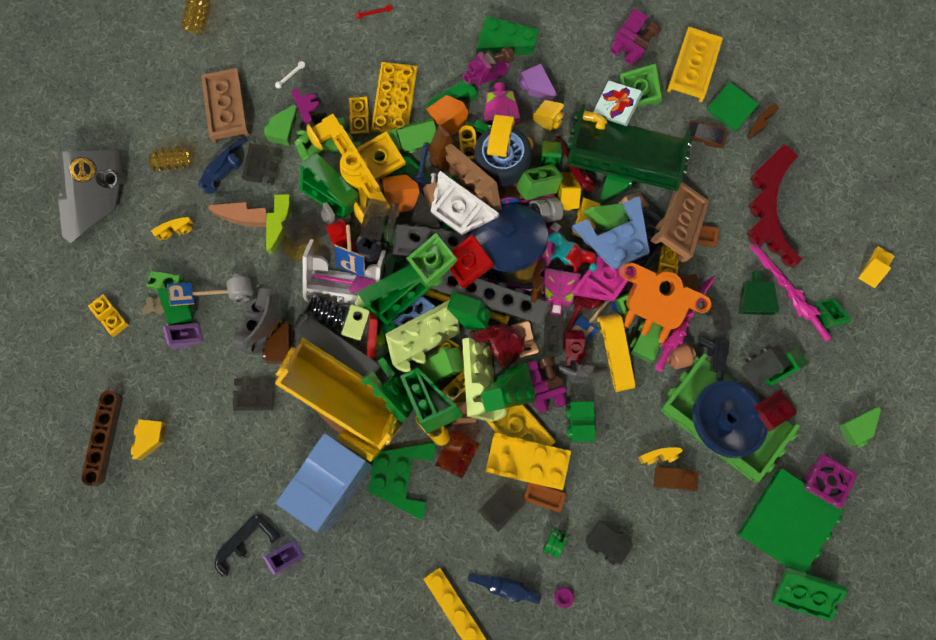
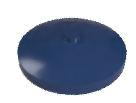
(513, 238)
(727, 419)

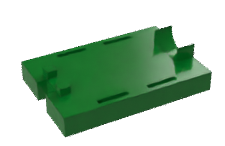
(809, 594)

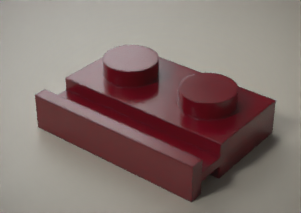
(775, 410)

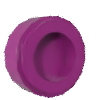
(563, 597)

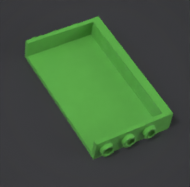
(680, 407)

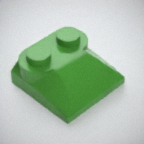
(648, 81)
(432, 260)

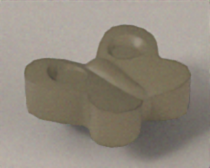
(153, 305)

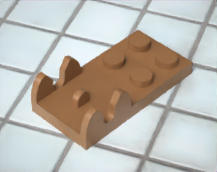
(224, 104)
(473, 177)
(682, 222)

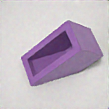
(537, 83)

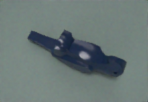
(220, 167)
(507, 588)

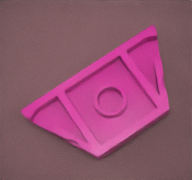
(602, 283)

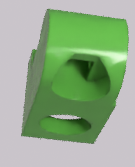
(160, 280)

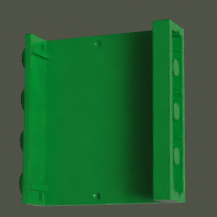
(790, 522)

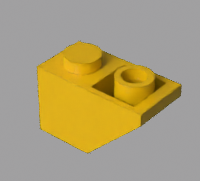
(549, 115)
(148, 438)

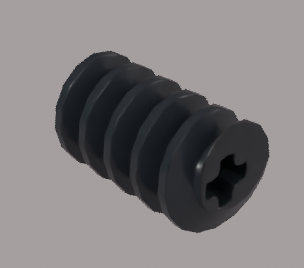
(370, 255)
(326, 310)

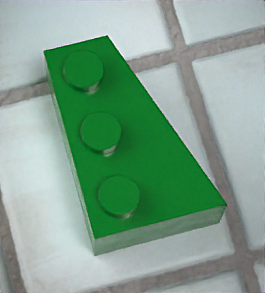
(501, 34)
(325, 185)
(393, 293)
(509, 390)

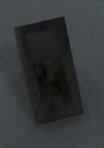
(422, 215)

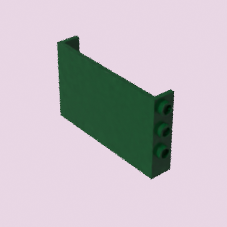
(629, 152)

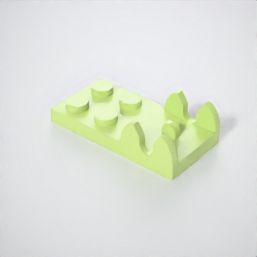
(421, 335)
(478, 376)

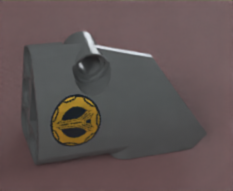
(88, 189)
(269, 320)

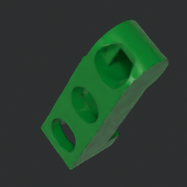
(460, 92)

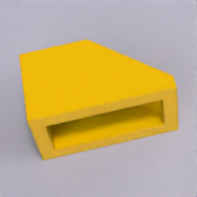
(569, 191)

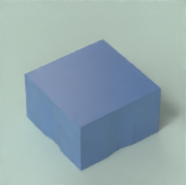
(324, 484)

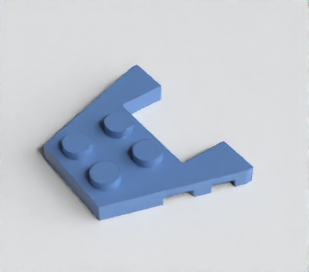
(622, 243)

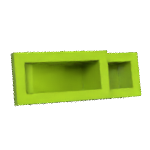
(274, 230)

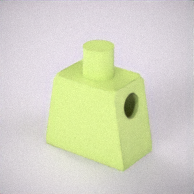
(352, 327)

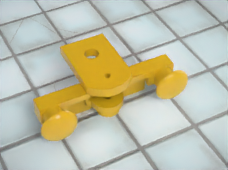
(359, 164)

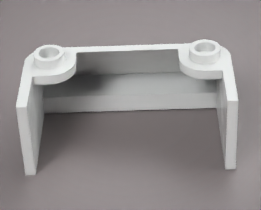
(331, 289)

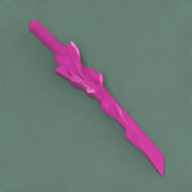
(796, 295)
(679, 333)

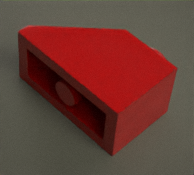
(338, 235)

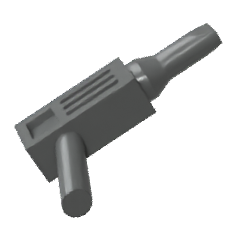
(583, 372)

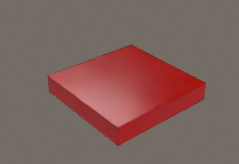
(471, 261)
(371, 334)

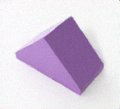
(182, 335)
(283, 557)

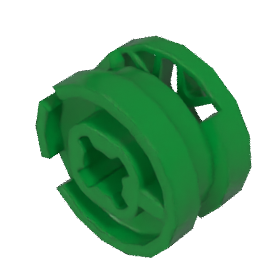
(555, 543)

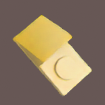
(876, 267)

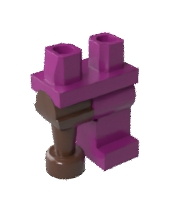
(629, 40)
(488, 66)
(548, 388)

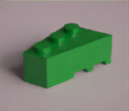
(429, 403)

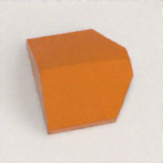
(449, 114)
(401, 190)

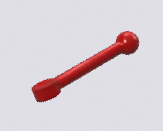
(359, 15)

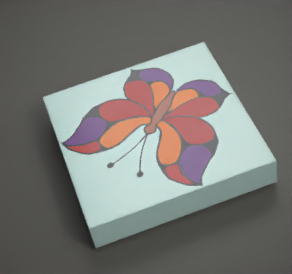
(618, 102)

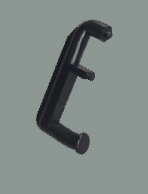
(239, 537)

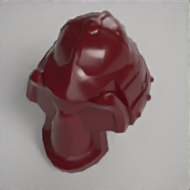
(505, 342)

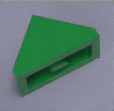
(832, 313)

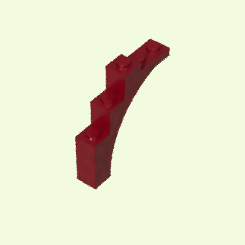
(765, 206)

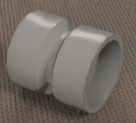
(549, 209)

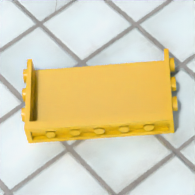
(336, 393)

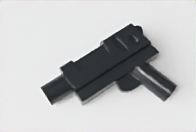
(719, 351)

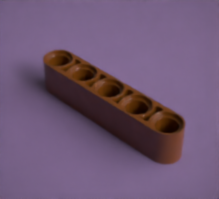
(98, 429)

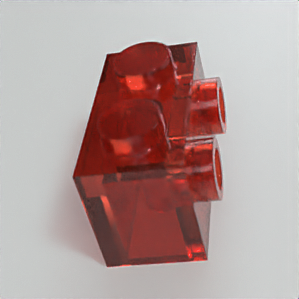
(457, 454)

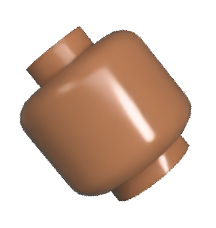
(682, 356)

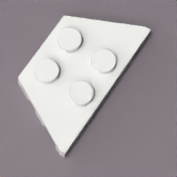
(459, 207)

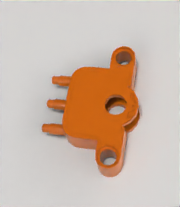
(649, 303)

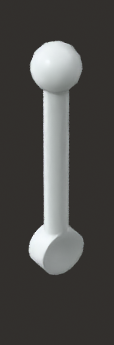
(301, 65)

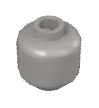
(239, 288)

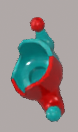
(571, 253)

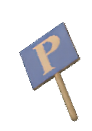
(349, 260)

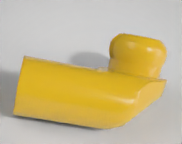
(595, 117)

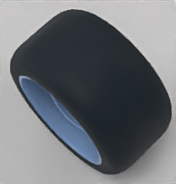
(507, 170)

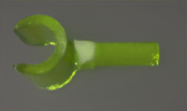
(379, 340)

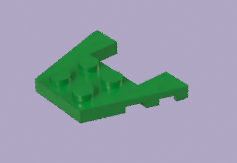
(392, 390)
(392, 474)

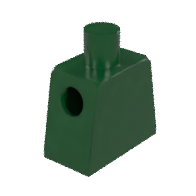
(758, 296)

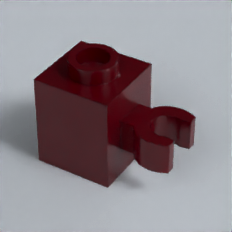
(574, 345)

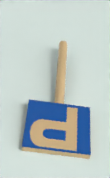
(182, 293)
(583, 324)

